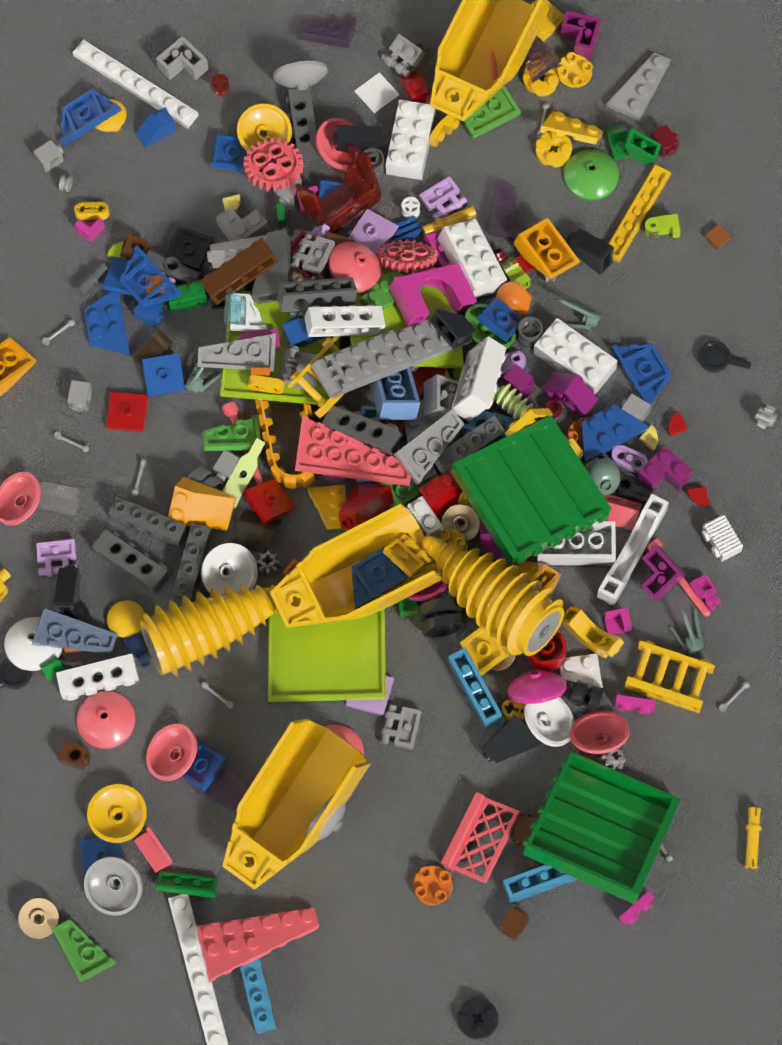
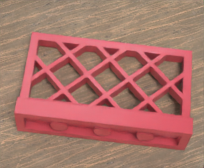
(465, 835)

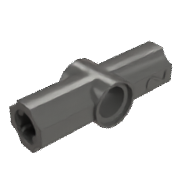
(180, 272)

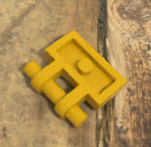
(405, 558)

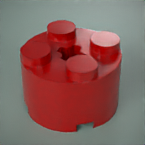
(550, 659)

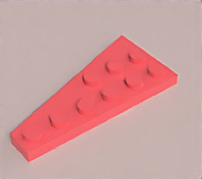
(340, 455)
(245, 940)

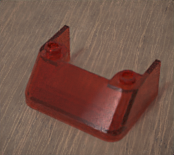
(347, 201)

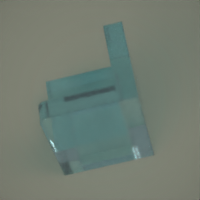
(234, 309)

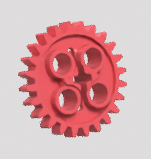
(274, 158)
(407, 256)

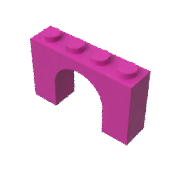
(447, 279)

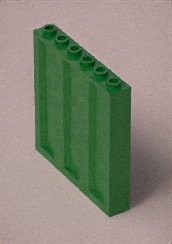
(531, 491)
(601, 826)

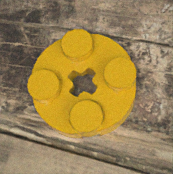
(542, 88)
(551, 158)

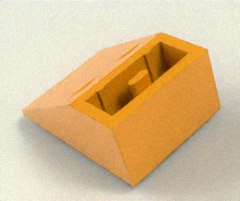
(541, 572)

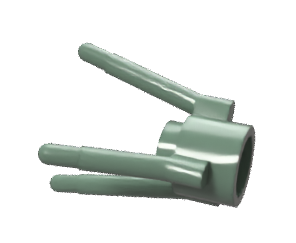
(590, 318)
(194, 382)
(693, 643)

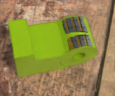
(662, 225)
(514, 272)

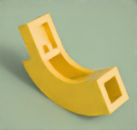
(589, 634)

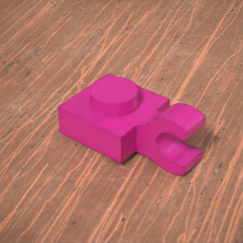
(705, 589)

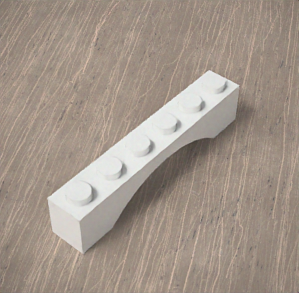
(633, 550)

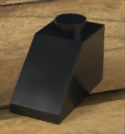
(453, 327)

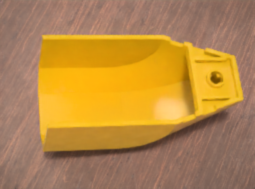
(463, 61)
(323, 582)
(287, 795)

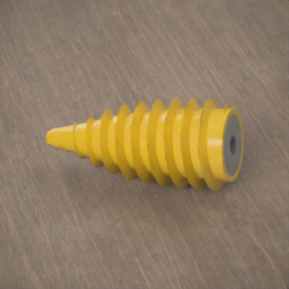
(498, 597)
(204, 626)

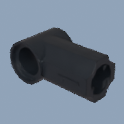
(635, 491)

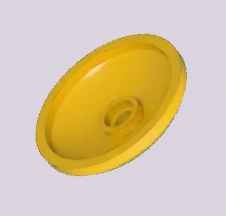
(265, 119)
(108, 804)

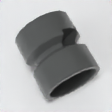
(377, 160)
(529, 332)
(203, 476)

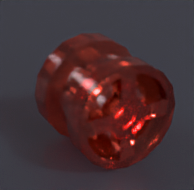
(216, 83)

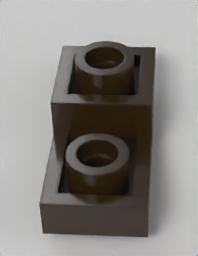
(154, 348)

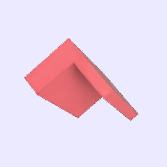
(623, 511)
(153, 851)

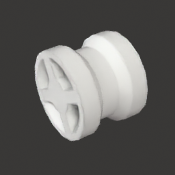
(410, 203)

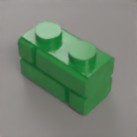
(192, 296)

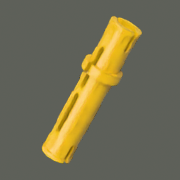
(455, 218)
(753, 829)

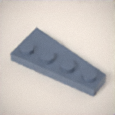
(68, 633)

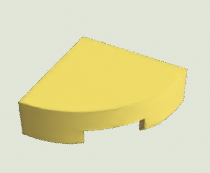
(232, 201)
(650, 438)

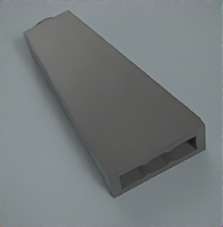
(267, 284)

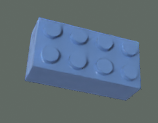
(396, 396)

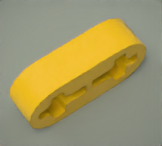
(91, 210)
(266, 384)
(516, 706)

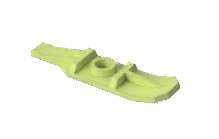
(236, 484)

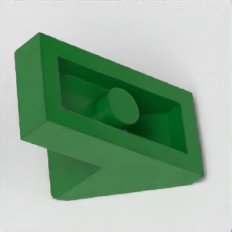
(616, 138)

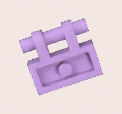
(439, 194)
(53, 552)

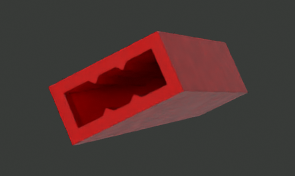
(365, 503)

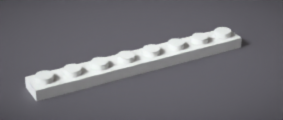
(134, 83)
(202, 989)

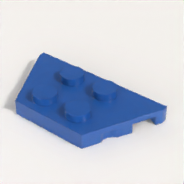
(85, 114)
(135, 280)
(107, 324)
(644, 369)
(607, 430)
(375, 577)

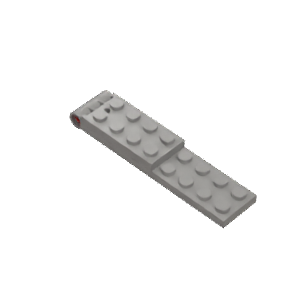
(380, 357)

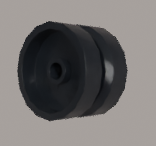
(440, 617)

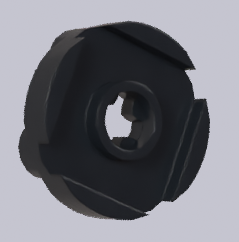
(466, 1020)

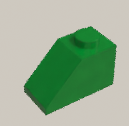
(641, 147)

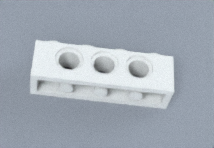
(352, 325)
(106, 668)

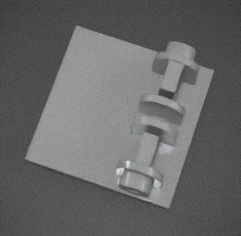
(294, 361)

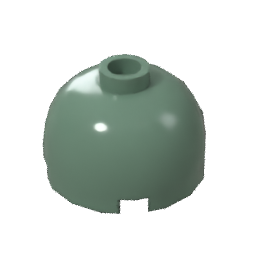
(604, 474)

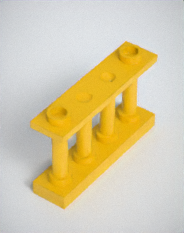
(324, 403)
(673, 695)

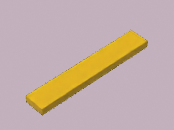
(638, 211)

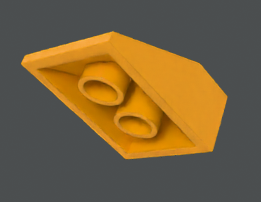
(546, 249)
(13, 363)
(201, 505)

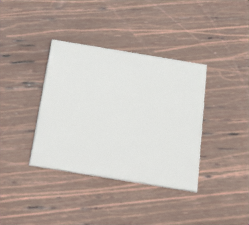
(376, 92)

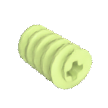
(510, 401)

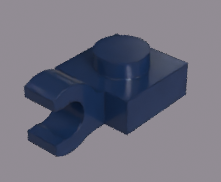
(136, 645)

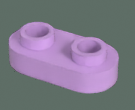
(509, 362)
(630, 458)

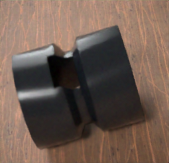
(579, 695)

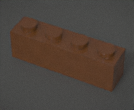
(239, 271)

